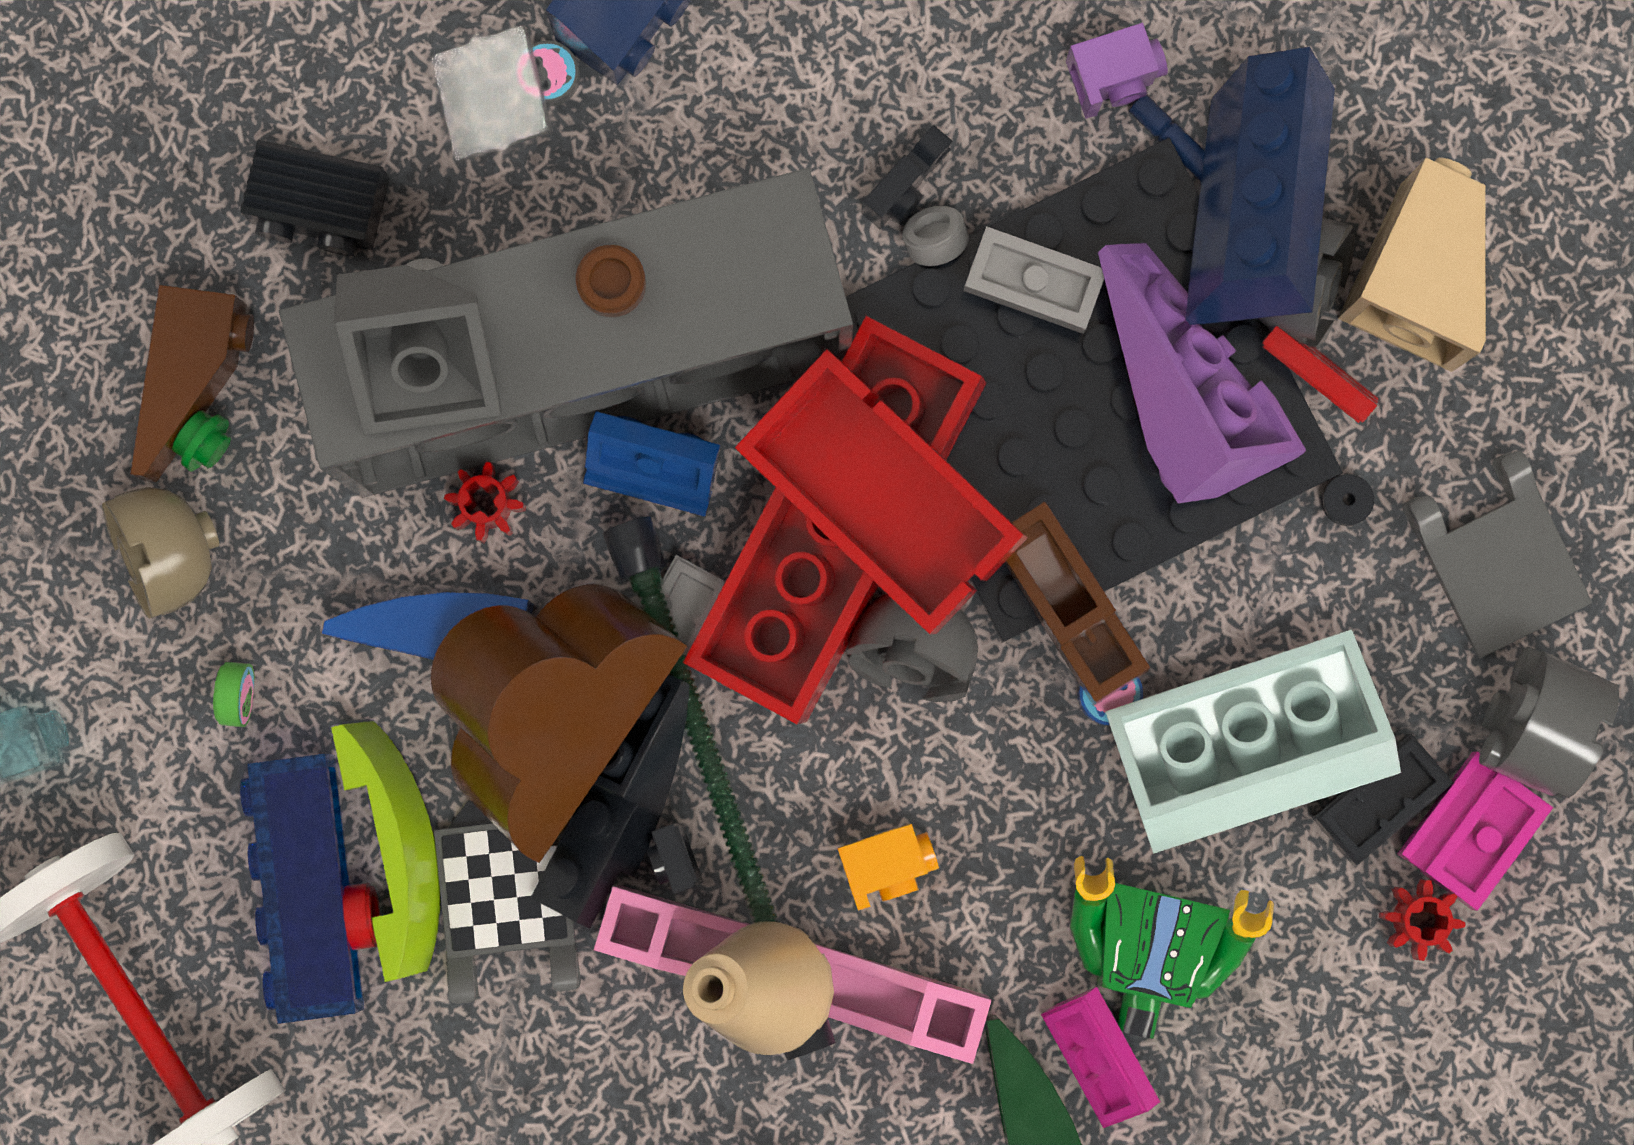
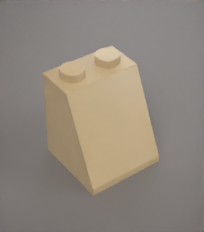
(1427, 268)

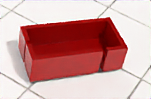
(880, 492)

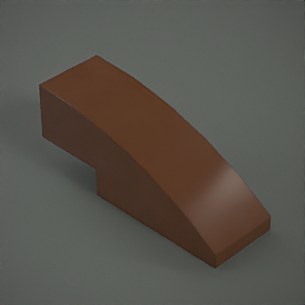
(1073, 607)

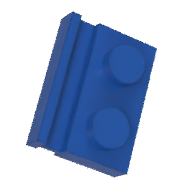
(650, 463)

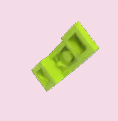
(405, 842)

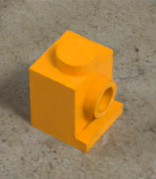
(887, 864)

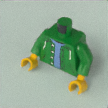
(1157, 944)

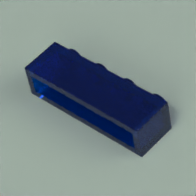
(302, 880)

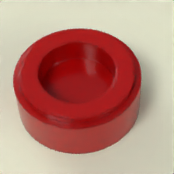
(359, 906)

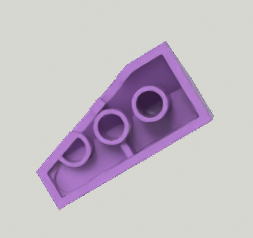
(1192, 402)

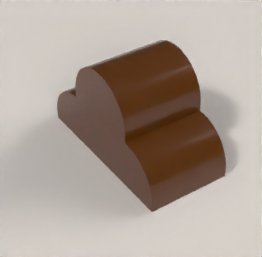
(546, 703)

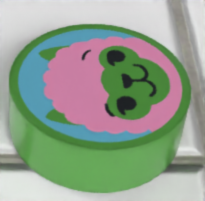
(233, 694)

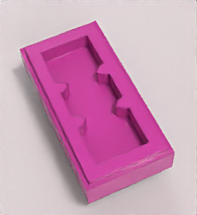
(1100, 1058)

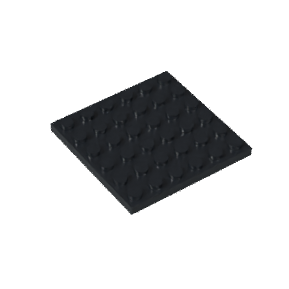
(1061, 403)

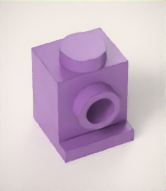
(1115, 68)

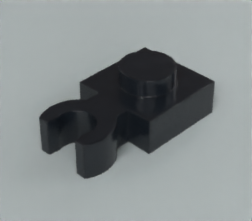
(897, 192)

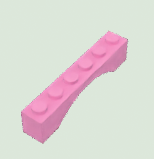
(865, 992)

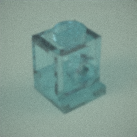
(30, 742)

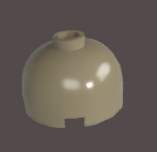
(161, 547)

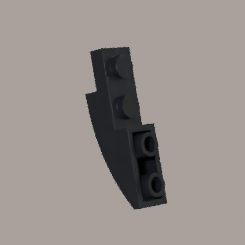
(618, 812)

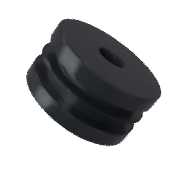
(1360, 494)

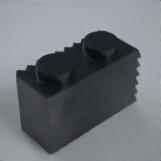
(314, 197)

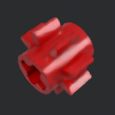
(502, 501)
(1430, 935)

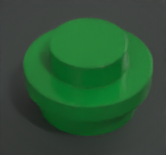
(202, 441)

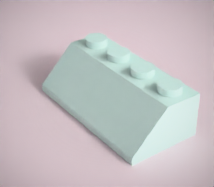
(1254, 741)

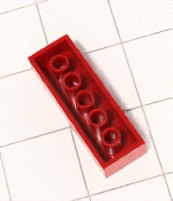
(792, 588)

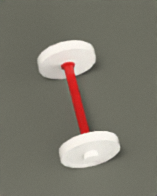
(57, 890)

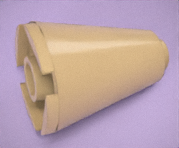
(762, 988)

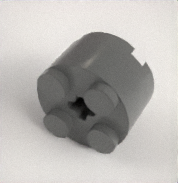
(1548, 724)

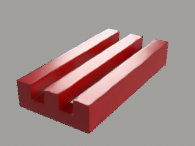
(1322, 374)

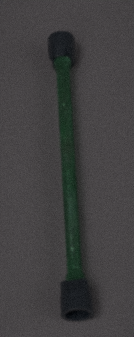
(639, 559)

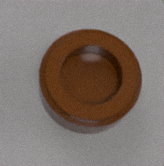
(611, 281)

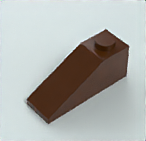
(188, 364)

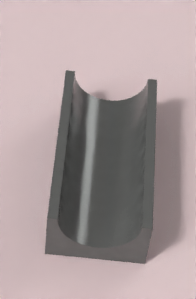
(730, 307)

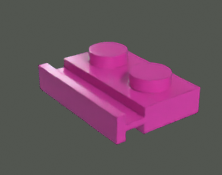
(1475, 832)

